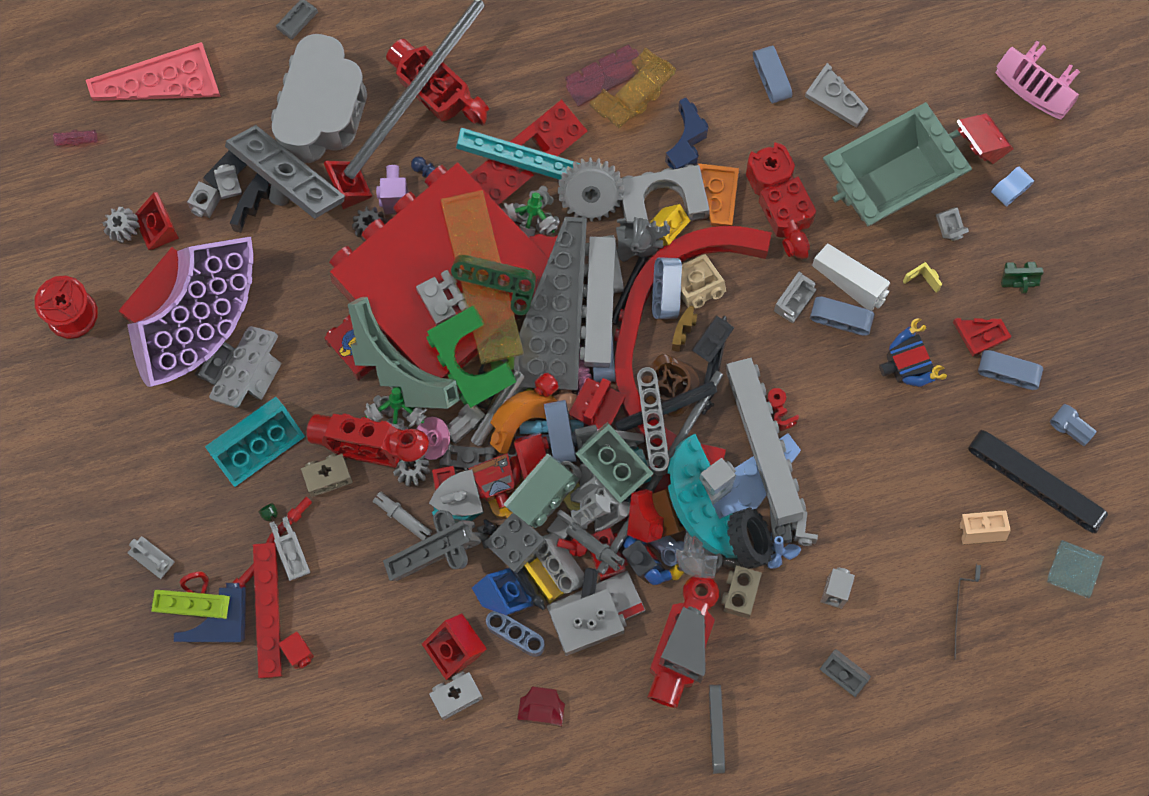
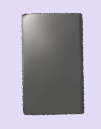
(213, 367)
(845, 672)

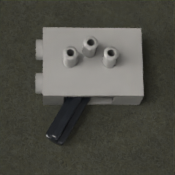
(589, 618)

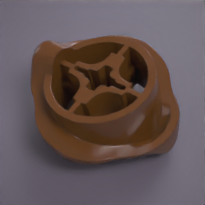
(666, 366)

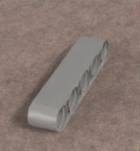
(648, 412)

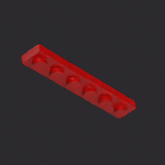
(267, 610)

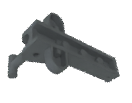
(448, 542)

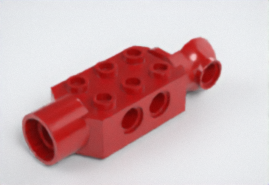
(444, 92)
(366, 439)

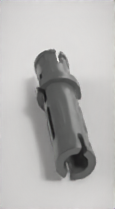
(602, 551)

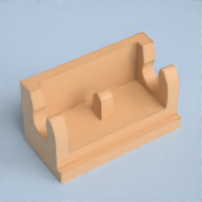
(985, 527)

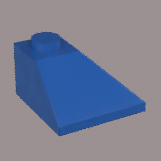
(502, 593)

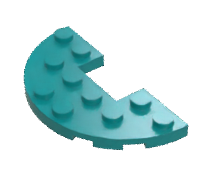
(692, 500)

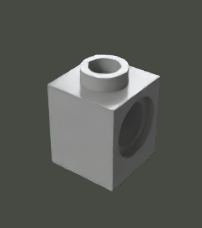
(202, 192)

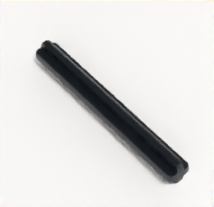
(669, 405)

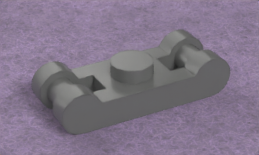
(466, 456)

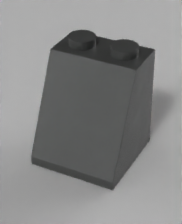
(687, 645)

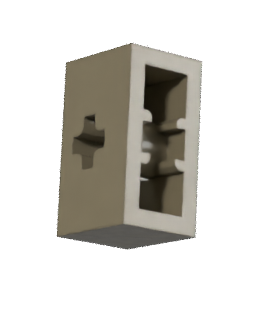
(337, 471)

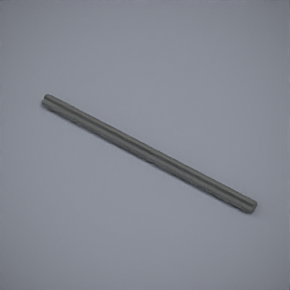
(413, 89)

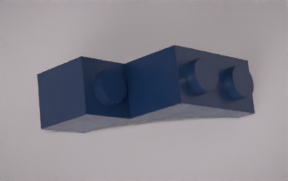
(694, 131)

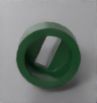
(268, 511)

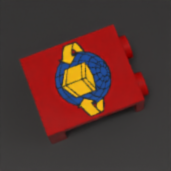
(341, 340)

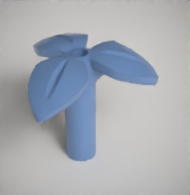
(789, 552)

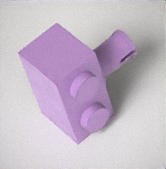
(391, 189)

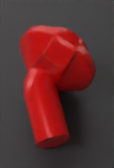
(574, 546)

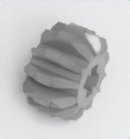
(119, 217)
(412, 475)

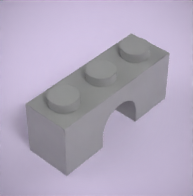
(718, 479)

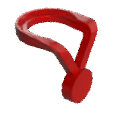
(205, 578)

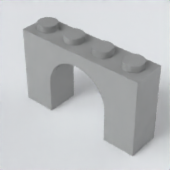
(685, 181)

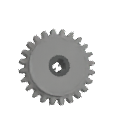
(576, 187)

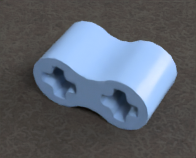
(1012, 186)

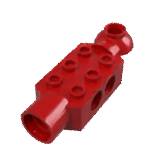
(668, 684)

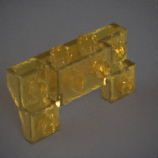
(637, 92)

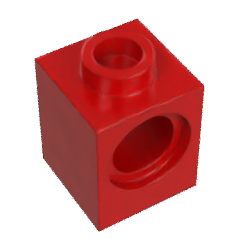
(296, 650)

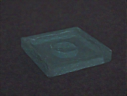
(1075, 569)

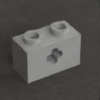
(837, 587)
(449, 706)

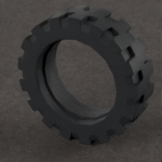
(740, 542)

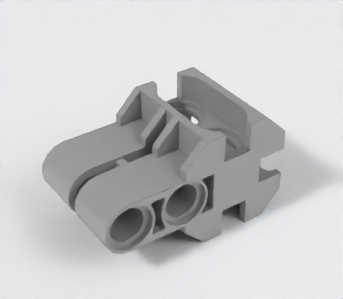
(596, 503)

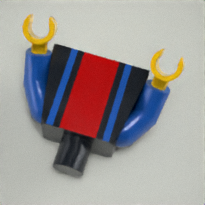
(910, 360)
(646, 563)

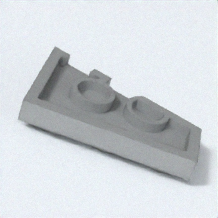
(835, 97)

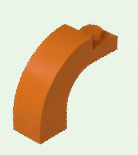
(515, 412)

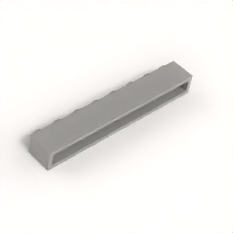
(764, 442)

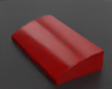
(153, 290)

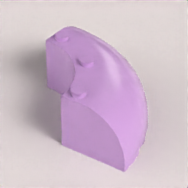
(198, 313)

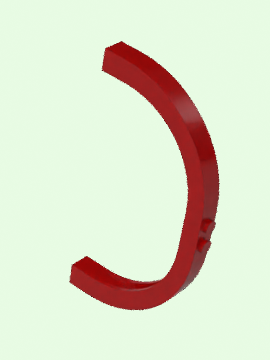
(699, 242)

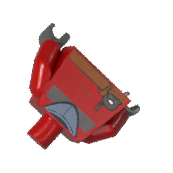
(497, 478)

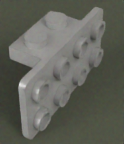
(249, 369)

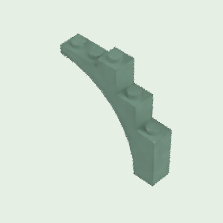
(393, 370)

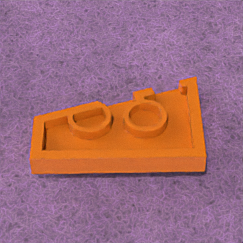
(720, 189)

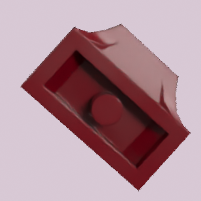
(541, 707)

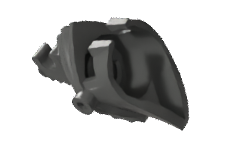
(639, 237)

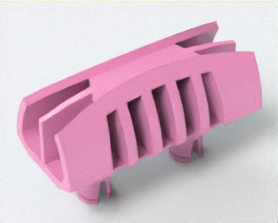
(1035, 83)

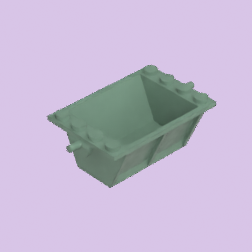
(896, 164)

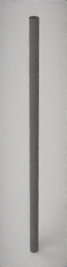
(656, 479)

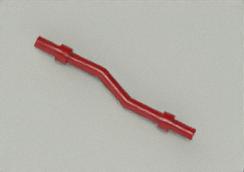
(293, 515)

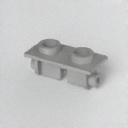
(150, 557)

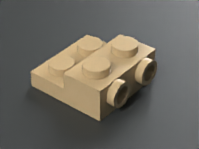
(700, 282)

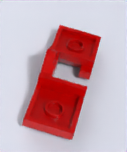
(551, 133)

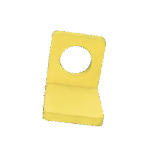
(929, 274)

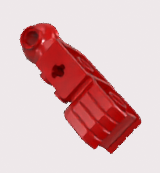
(782, 197)

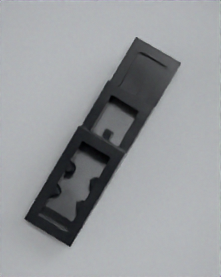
(250, 202)

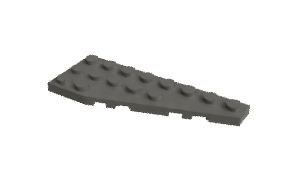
(554, 319)

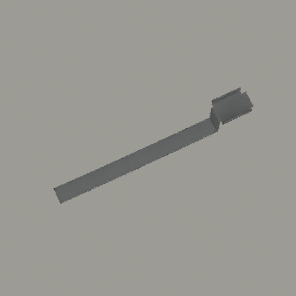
(976, 578)

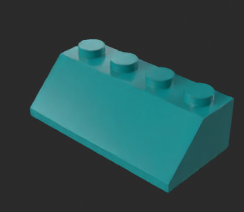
(255, 441)

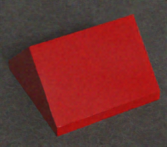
(354, 189)
(155, 223)

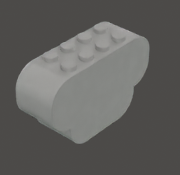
(319, 99)

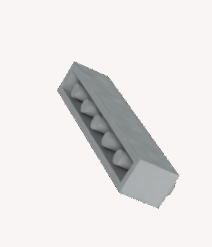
(599, 302)

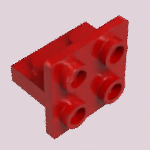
(597, 403)

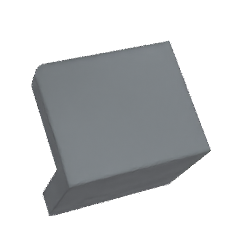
(560, 525)

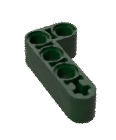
(493, 280)

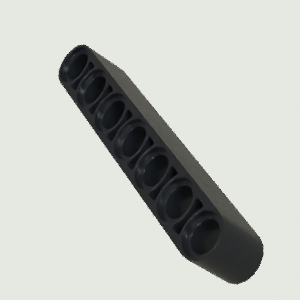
(1038, 481)

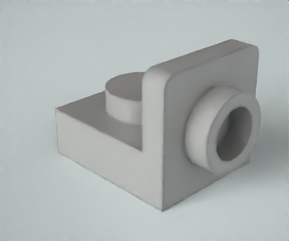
(227, 181)

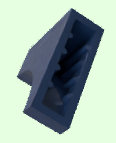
(217, 629)

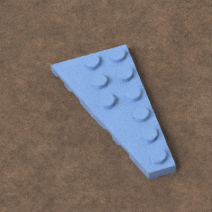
(748, 485)

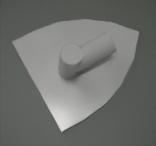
(458, 495)

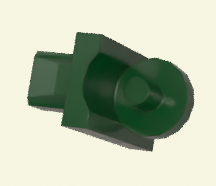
(1021, 278)

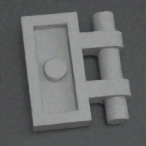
(437, 302)

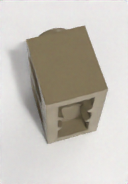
(746, 593)

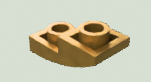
(684, 325)

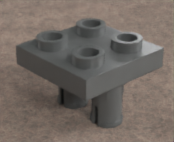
(515, 542)

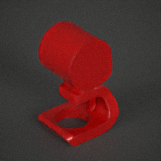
(777, 398)

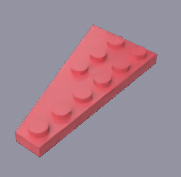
(171, 75)

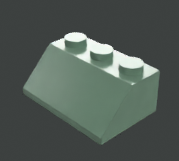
(614, 462)
(541, 491)

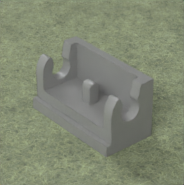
(795, 297)

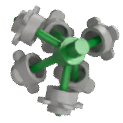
(524, 213)
(385, 406)

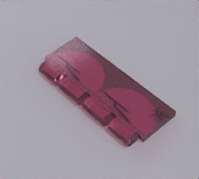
(596, 78)

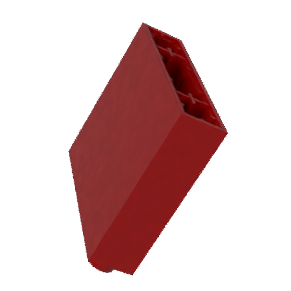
(415, 249)

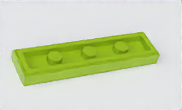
(190, 604)

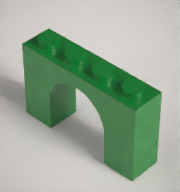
(472, 387)

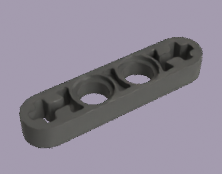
(716, 728)

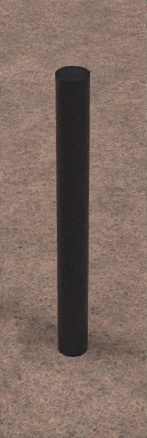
(624, 296)

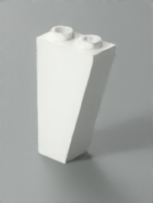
(852, 277)

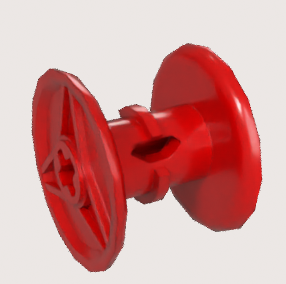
(66, 307)

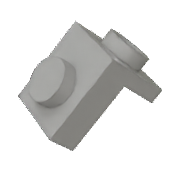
(951, 224)
(799, 534)

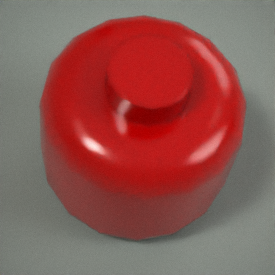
(546, 385)

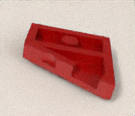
(981, 334)

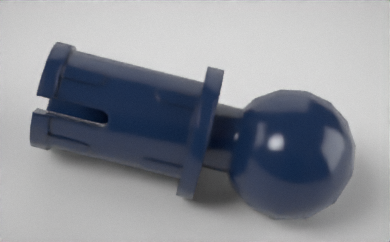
(419, 164)

